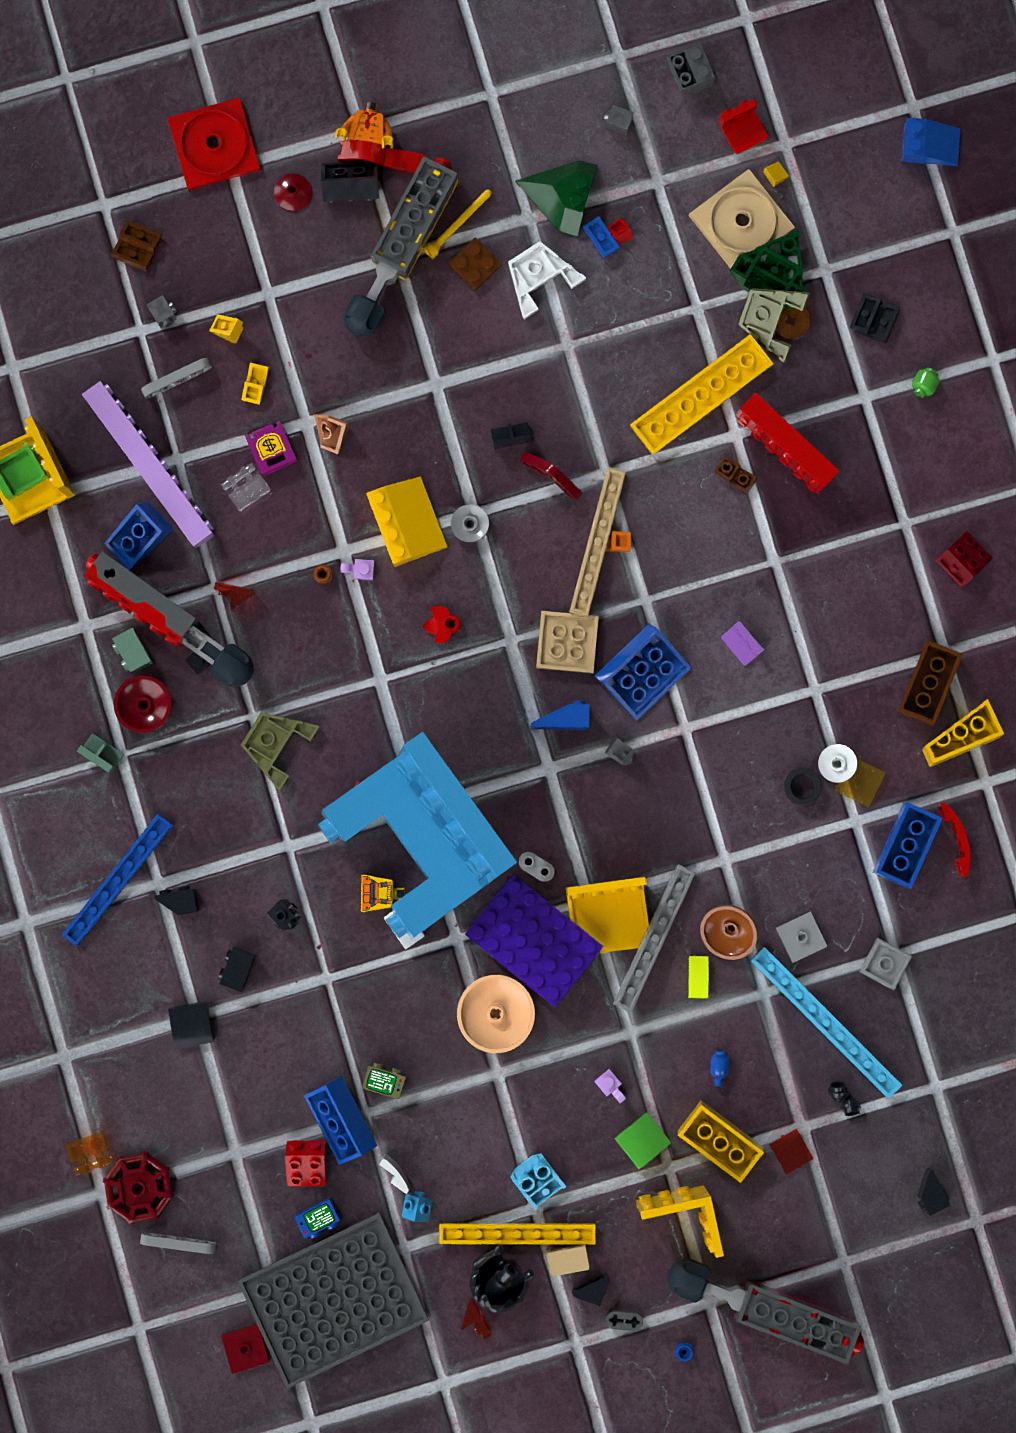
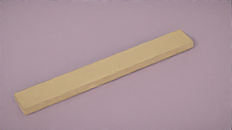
(597, 542)

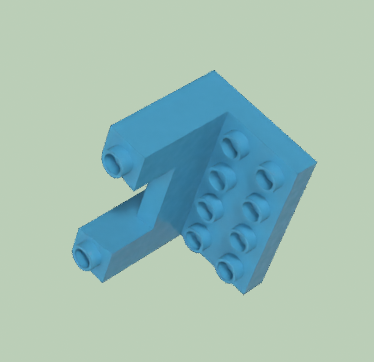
(435, 826)

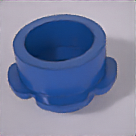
(689, 1353)

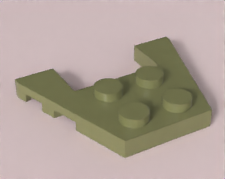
(763, 315)
(269, 738)

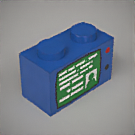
(317, 1218)

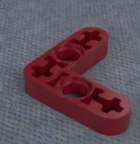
(551, 471)

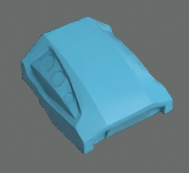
(536, 1180)

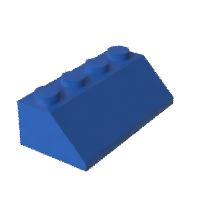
(340, 1120)

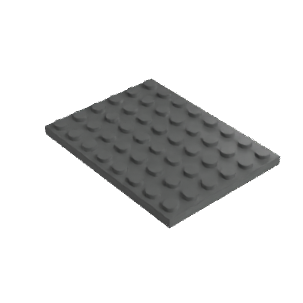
(333, 1300)

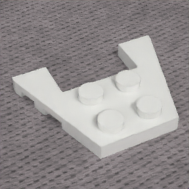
(534, 269)

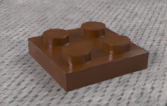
(474, 264)

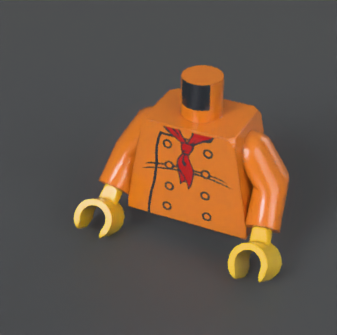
(367, 126)

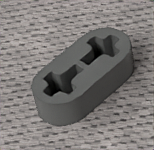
(623, 1325)

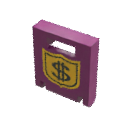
(268, 444)

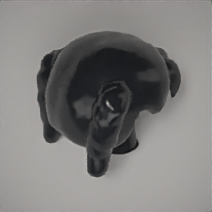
(497, 1283)

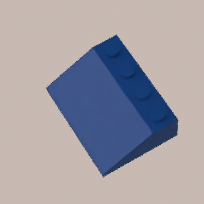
(643, 671)

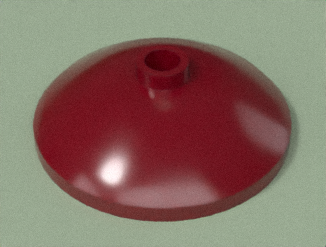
(129, 702)

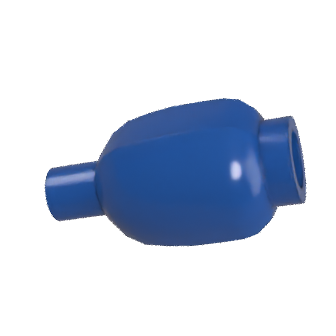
(719, 1066)

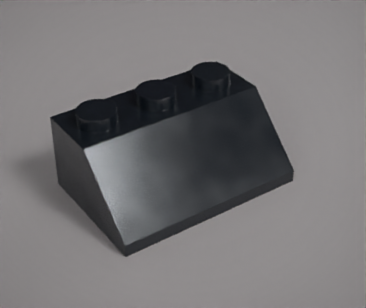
(349, 181)

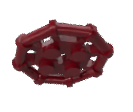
(145, 1179)

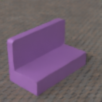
(741, 643)

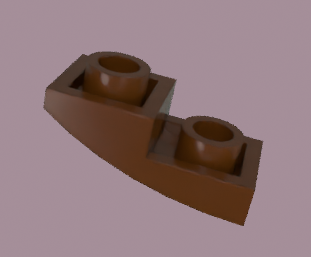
(735, 475)

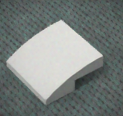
(399, 1178)

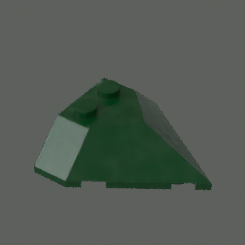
(561, 194)
(771, 266)

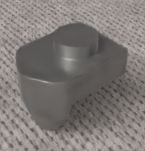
(620, 752)

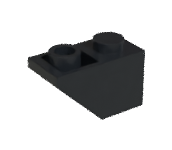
(179, 902)

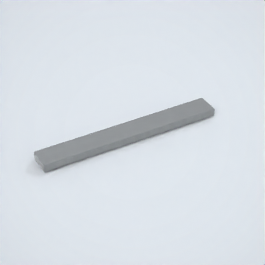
(654, 938)

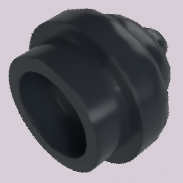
(838, 1091)
(850, 1106)

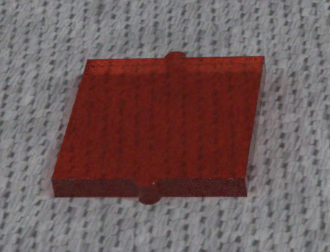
(791, 1151)

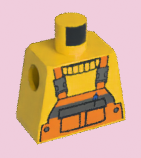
(378, 893)

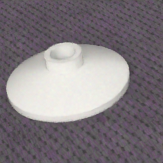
(837, 753)

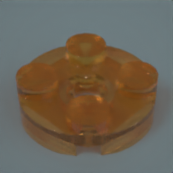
(796, 331)

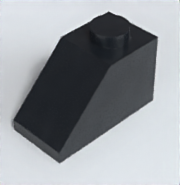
(931, 1194)

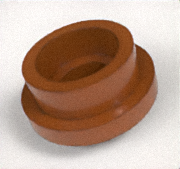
(318, 570)

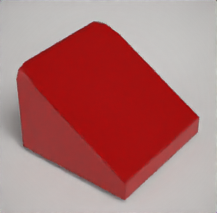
(620, 231)

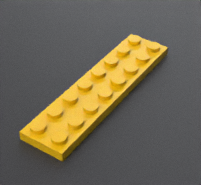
(701, 394)

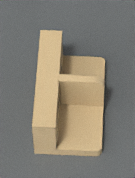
(567, 1259)

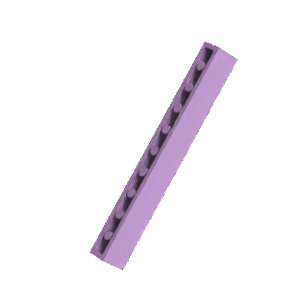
(148, 465)

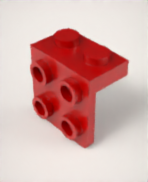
(742, 126)
(305, 1163)

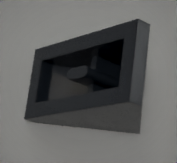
(593, 1290)

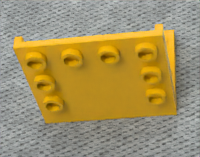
(45, 494)
(611, 912)
(683, 1200)

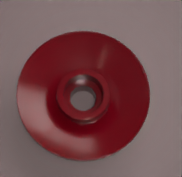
(296, 200)

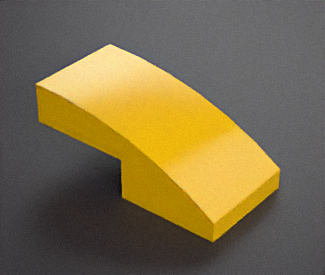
(255, 383)

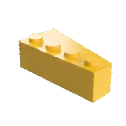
(970, 732)

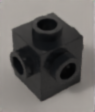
(285, 915)

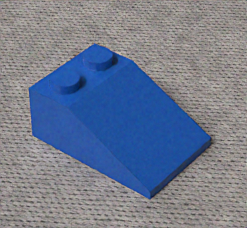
(930, 142)
(138, 534)
(570, 717)

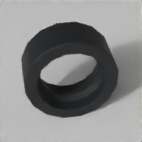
(788, 786)

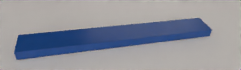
(117, 880)

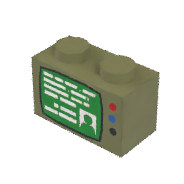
(384, 1080)

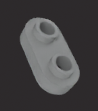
(536, 866)

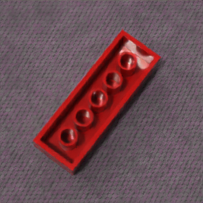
(786, 443)

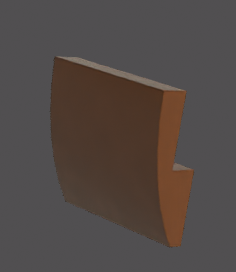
(136, 245)

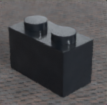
(237, 969)

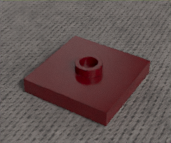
(245, 1348)

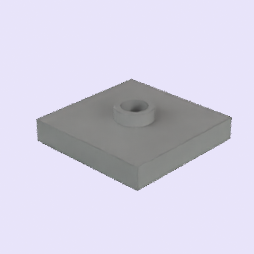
(801, 937)
(885, 963)

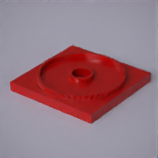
(208, 165)

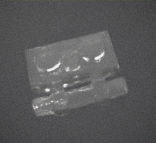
(249, 491)

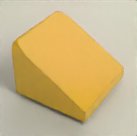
(775, 173)

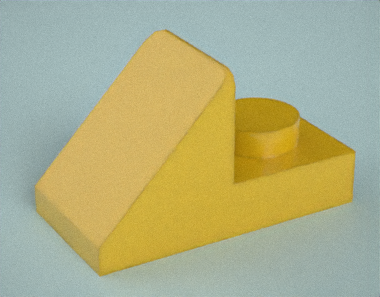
(227, 328)

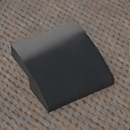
(874, 318)
(190, 1025)

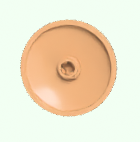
(495, 1013)

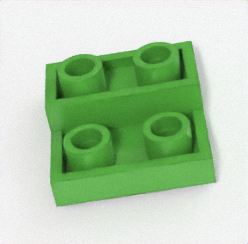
(642, 1140)

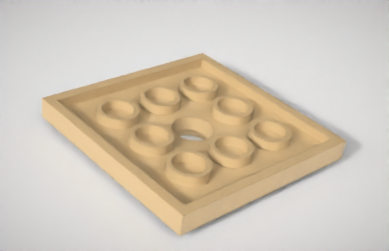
(742, 196)

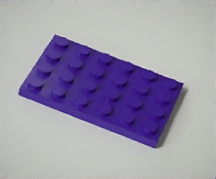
(534, 940)

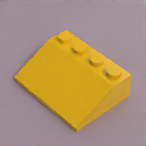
(406, 520)

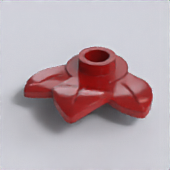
(439, 624)

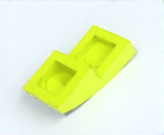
(698, 977)

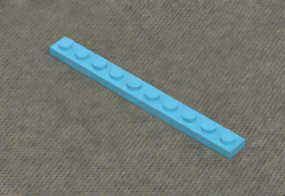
(826, 1022)

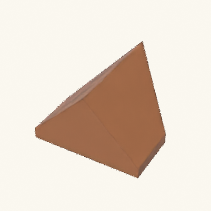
(331, 432)

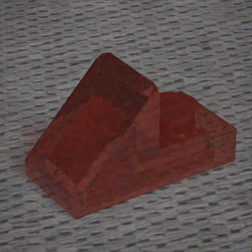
(239, 594)
(473, 1315)

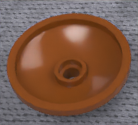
(723, 940)

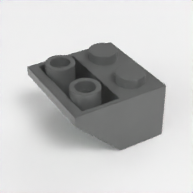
(691, 69)

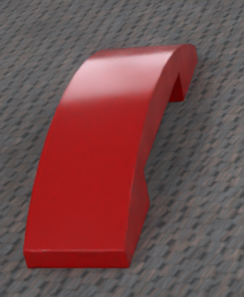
(962, 862)

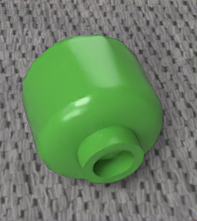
(925, 382)

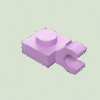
(362, 569)
(608, 1084)

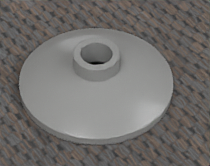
(469, 513)

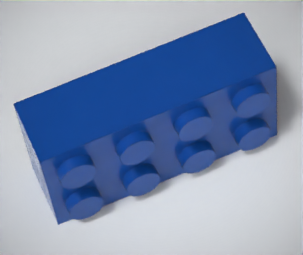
(907, 845)

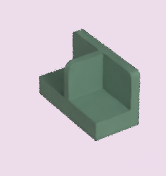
(101, 753)

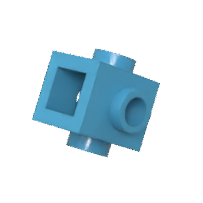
(417, 1207)

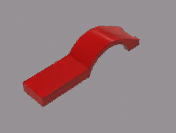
(385, 157)

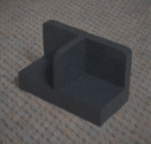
(511, 435)

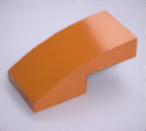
(619, 542)

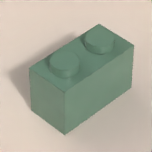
(132, 651)

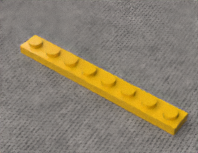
(517, 1233)

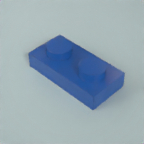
(601, 237)

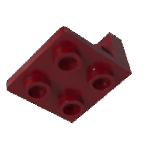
(964, 559)

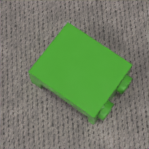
(21, 472)

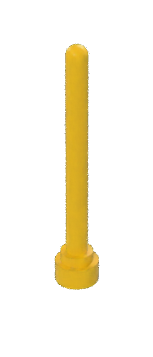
(432, 248)

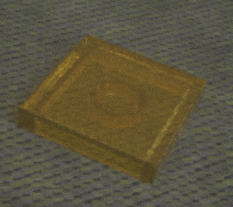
(862, 784)

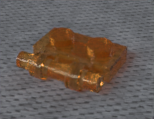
(87, 1147)

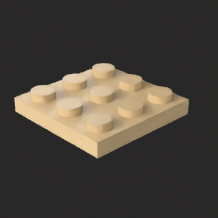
(567, 642)

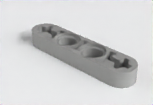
(176, 378)
(178, 1243)

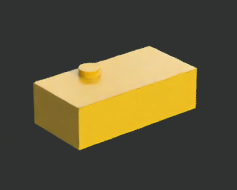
(720, 1141)

